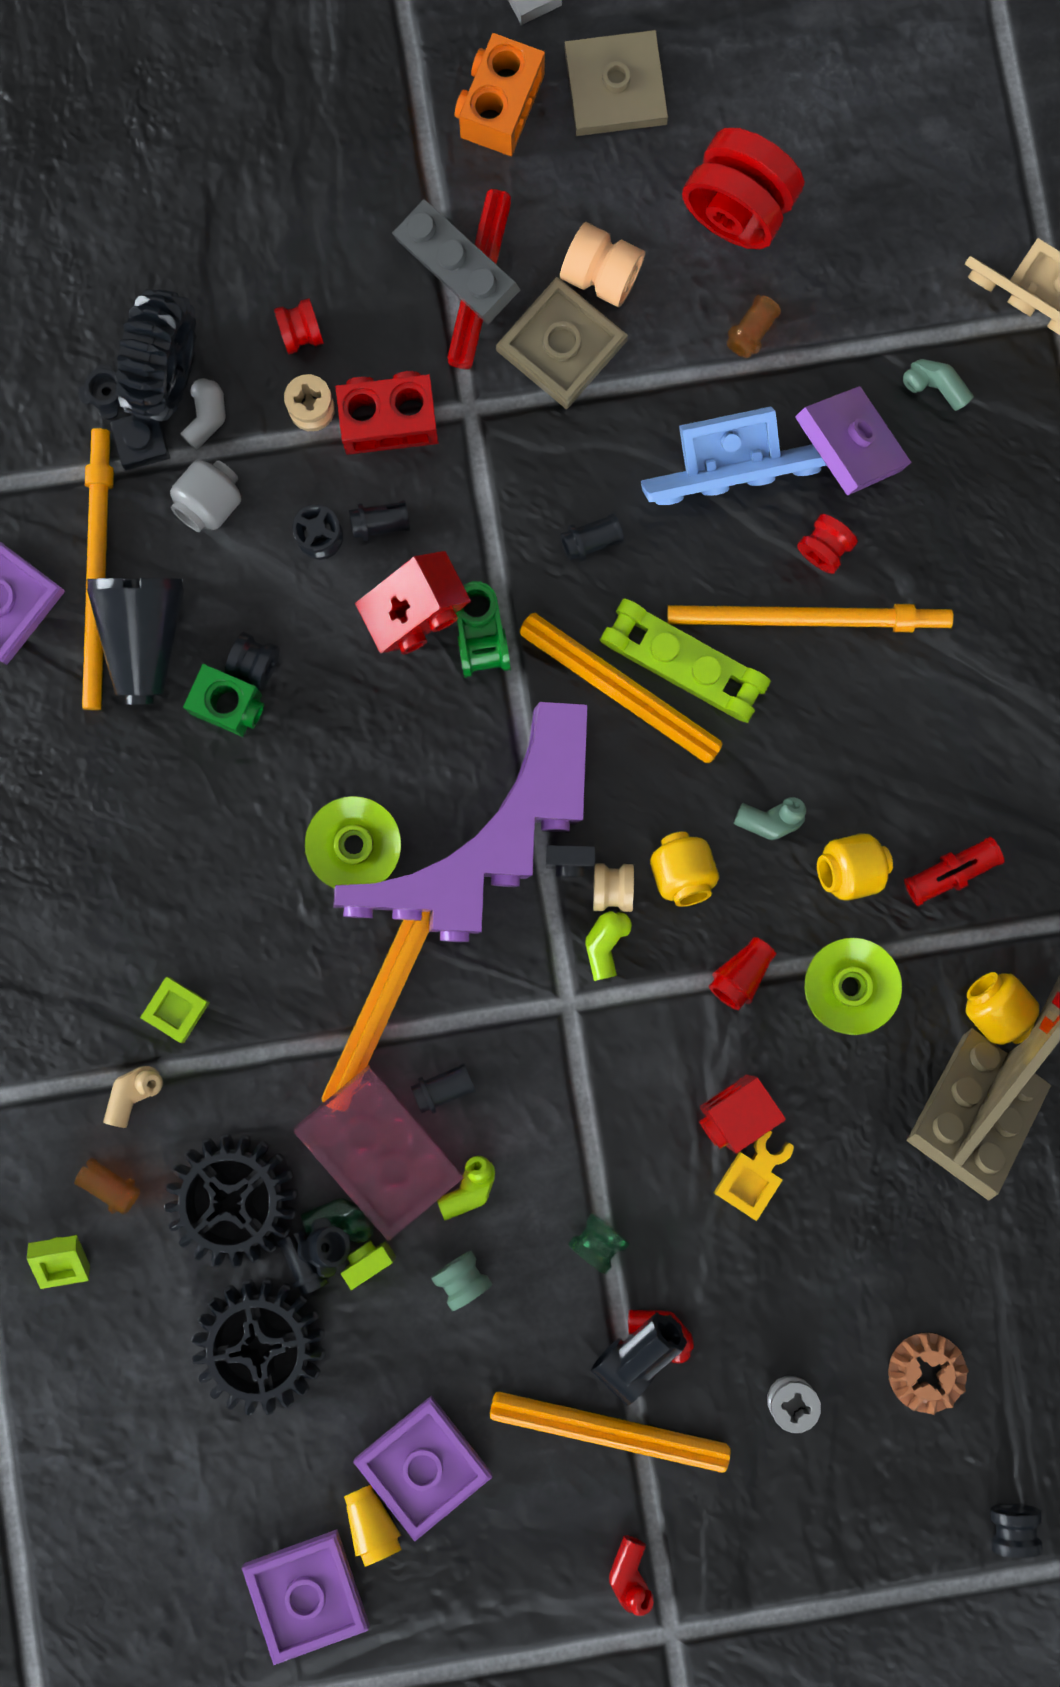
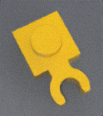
(750, 1181)

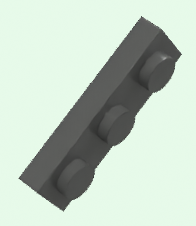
(456, 261)

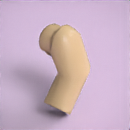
(129, 1089)

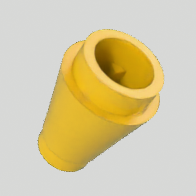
(371, 1526)

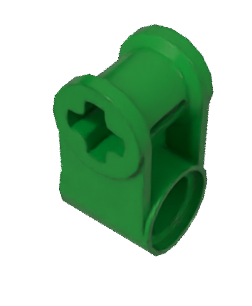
(482, 638)

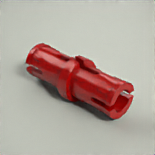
(982, 858)

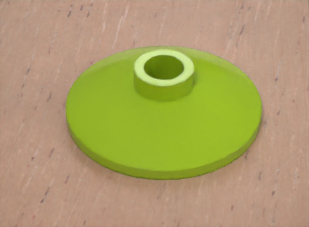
(339, 821)
(877, 986)

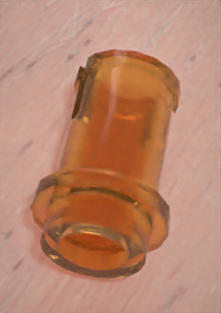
(746, 337)
(108, 1187)

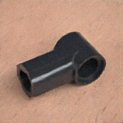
(632, 1364)

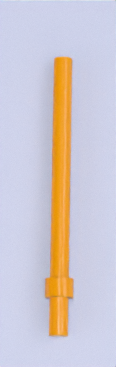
(99, 479)
(900, 617)

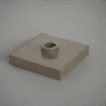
(616, 83)
(561, 342)

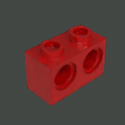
(387, 427)
(740, 1114)

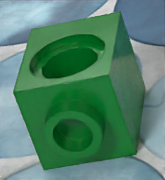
(210, 686)

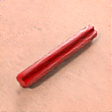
(489, 241)

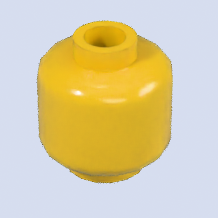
(854, 867)
(684, 869)
(1002, 1008)

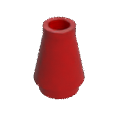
(742, 974)

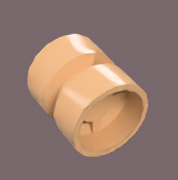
(602, 264)

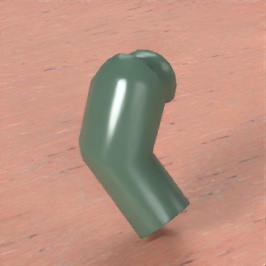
(939, 376)
(774, 822)

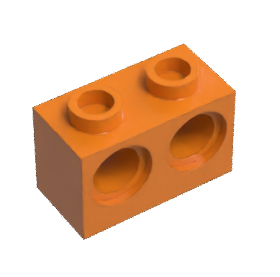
(506, 95)

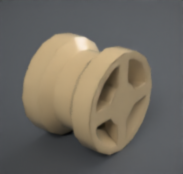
(313, 413)
(613, 887)

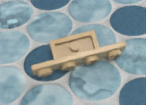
(1032, 285)

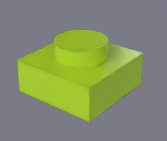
(175, 1009)
(58, 1261)
(367, 1262)

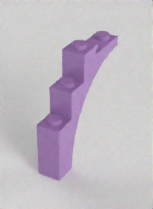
(545, 792)

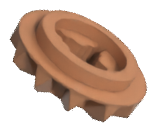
(905, 1371)

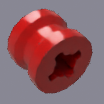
(298, 326)
(827, 543)

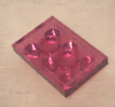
(378, 1153)

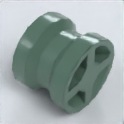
(461, 1280)

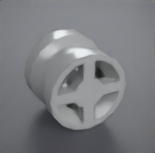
(793, 1394)

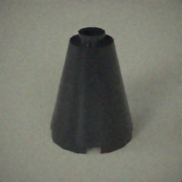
(136, 631)

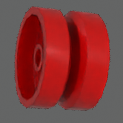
(743, 188)

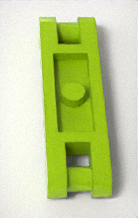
(685, 661)

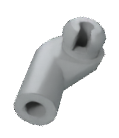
(209, 412)

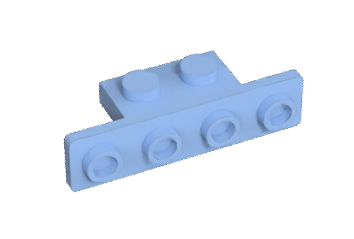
(731, 453)

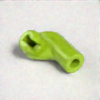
(602, 939)
(473, 1190)

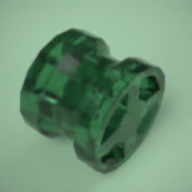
(598, 1243)

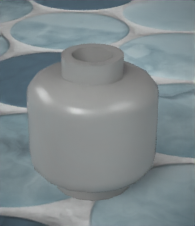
(205, 495)

